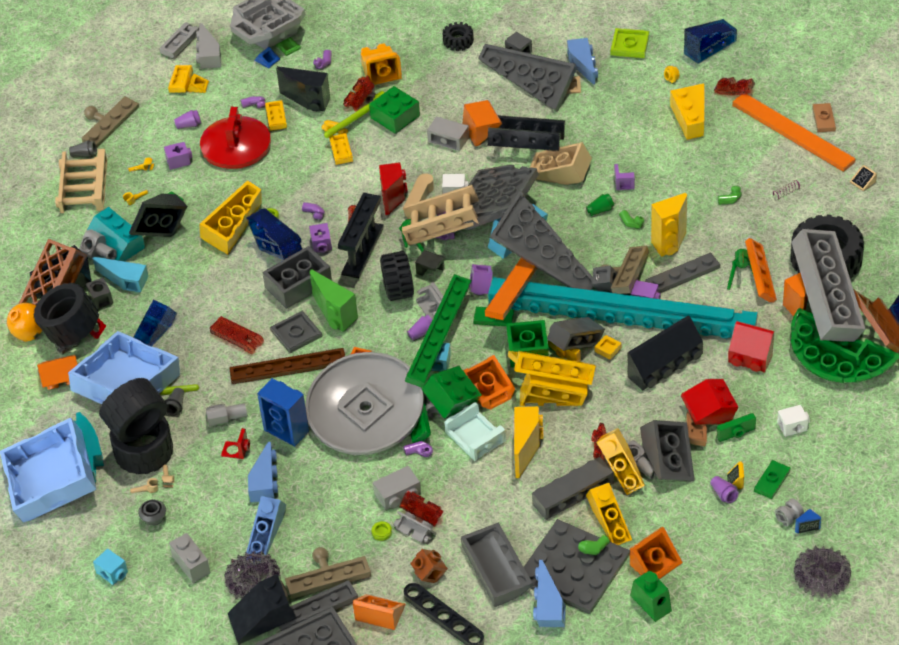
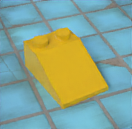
(527, 436)

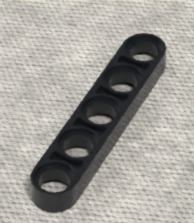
(440, 607)

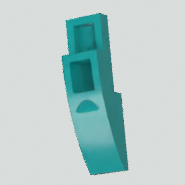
(91, 442)

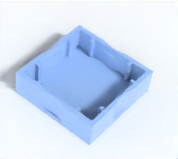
(122, 360)
(47, 470)

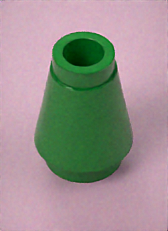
(600, 205)

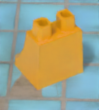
(381, 64)

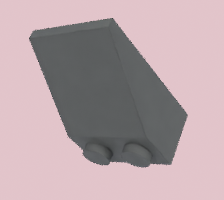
(668, 449)

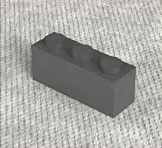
(575, 333)

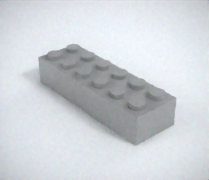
(828, 285)

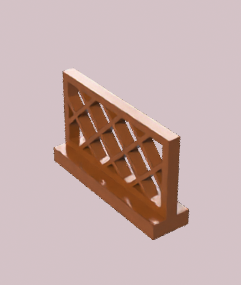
(68, 274)
(881, 320)

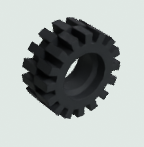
(458, 43)

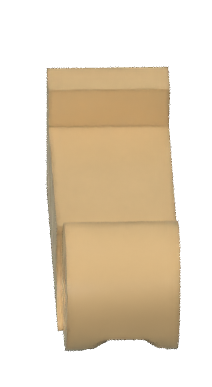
(420, 190)

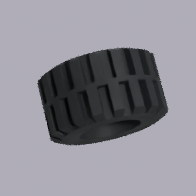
(397, 275)

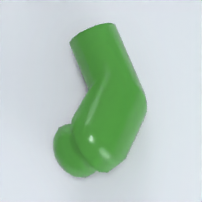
(732, 197)
(630, 222)
(593, 547)

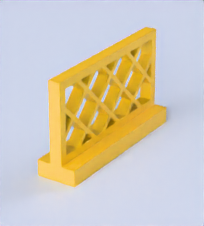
(552, 367)

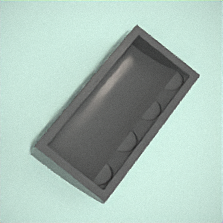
(496, 564)

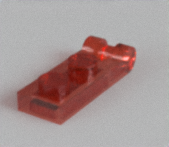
(236, 334)

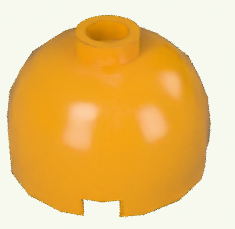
(22, 322)

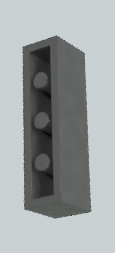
(571, 488)

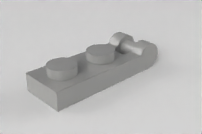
(179, 40)

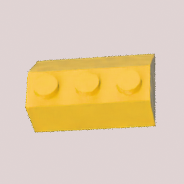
(669, 224)

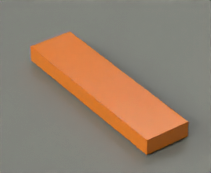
(760, 270)

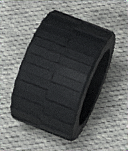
(66, 314)
(133, 409)
(148, 457)

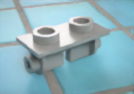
(422, 531)

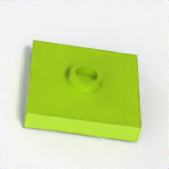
(629, 43)

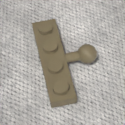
(110, 122)
(629, 270)
(327, 576)

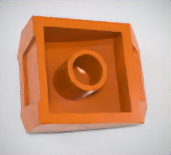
(491, 382)

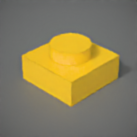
(608, 347)

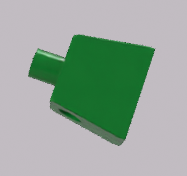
(651, 595)

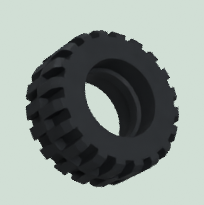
(848, 236)

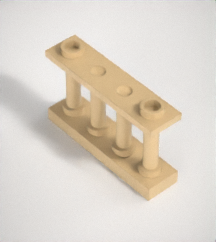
(97, 186)
(442, 224)

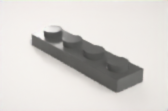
(685, 272)
(334, 597)

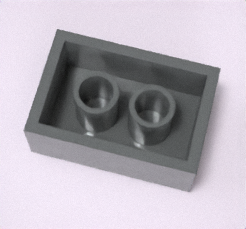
(290, 278)

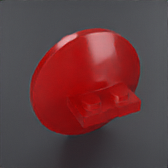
(235, 141)

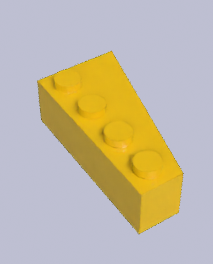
(229, 220)

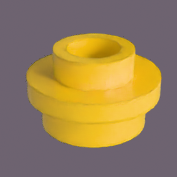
(671, 73)

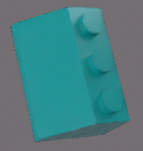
(117, 234)

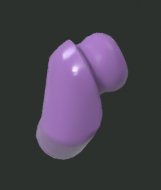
(322, 63)
(420, 448)

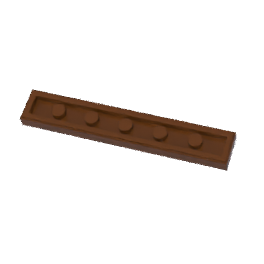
(284, 366)

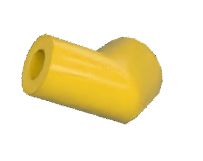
(329, 124)

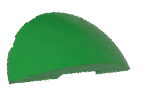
(837, 359)

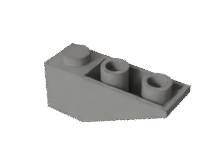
(208, 48)

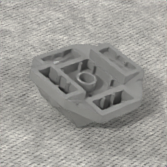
(266, 21)

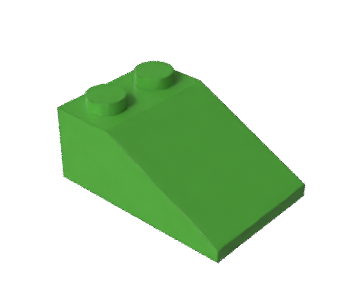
(334, 301)

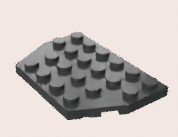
(497, 189)

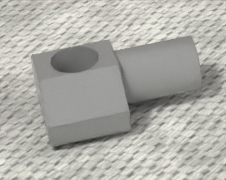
(95, 246)
(220, 414)
(641, 459)

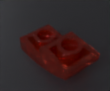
(731, 87)
(595, 437)

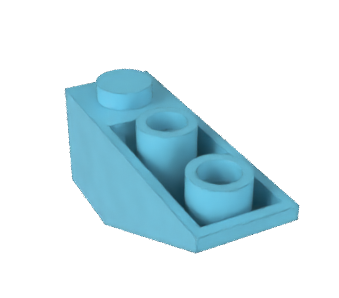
(124, 274)

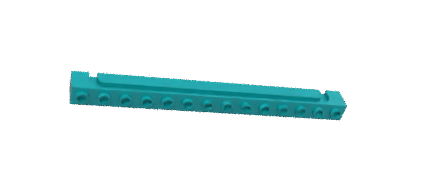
(624, 308)

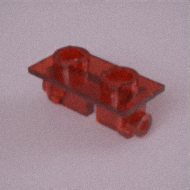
(363, 88)
(427, 511)

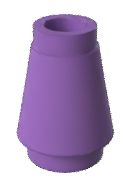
(188, 119)
(420, 327)
(724, 489)

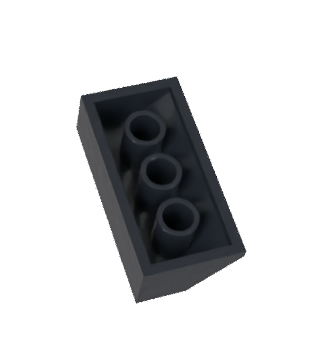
(664, 353)

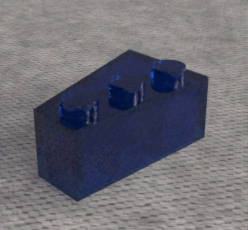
(708, 39)
(273, 235)

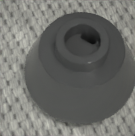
(152, 512)

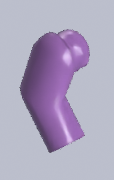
(259, 100)
(313, 208)

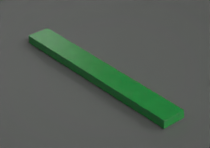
(438, 331)

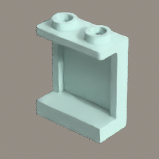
(474, 432)

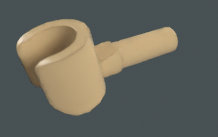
(166, 478)
(152, 489)

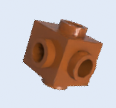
(428, 565)

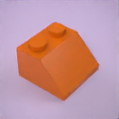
(56, 371)

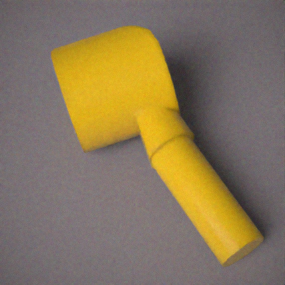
(144, 166)
(130, 198)

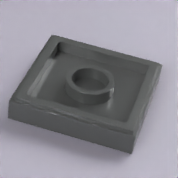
(296, 331)

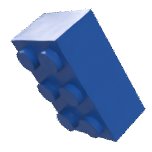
(283, 412)

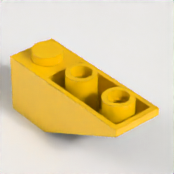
(621, 460)
(608, 513)

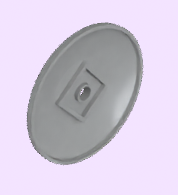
(357, 381)

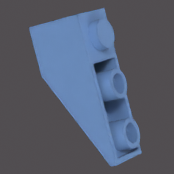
(580, 54)
(261, 475)
(266, 524)
(550, 606)

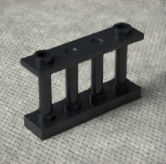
(527, 133)
(360, 235)

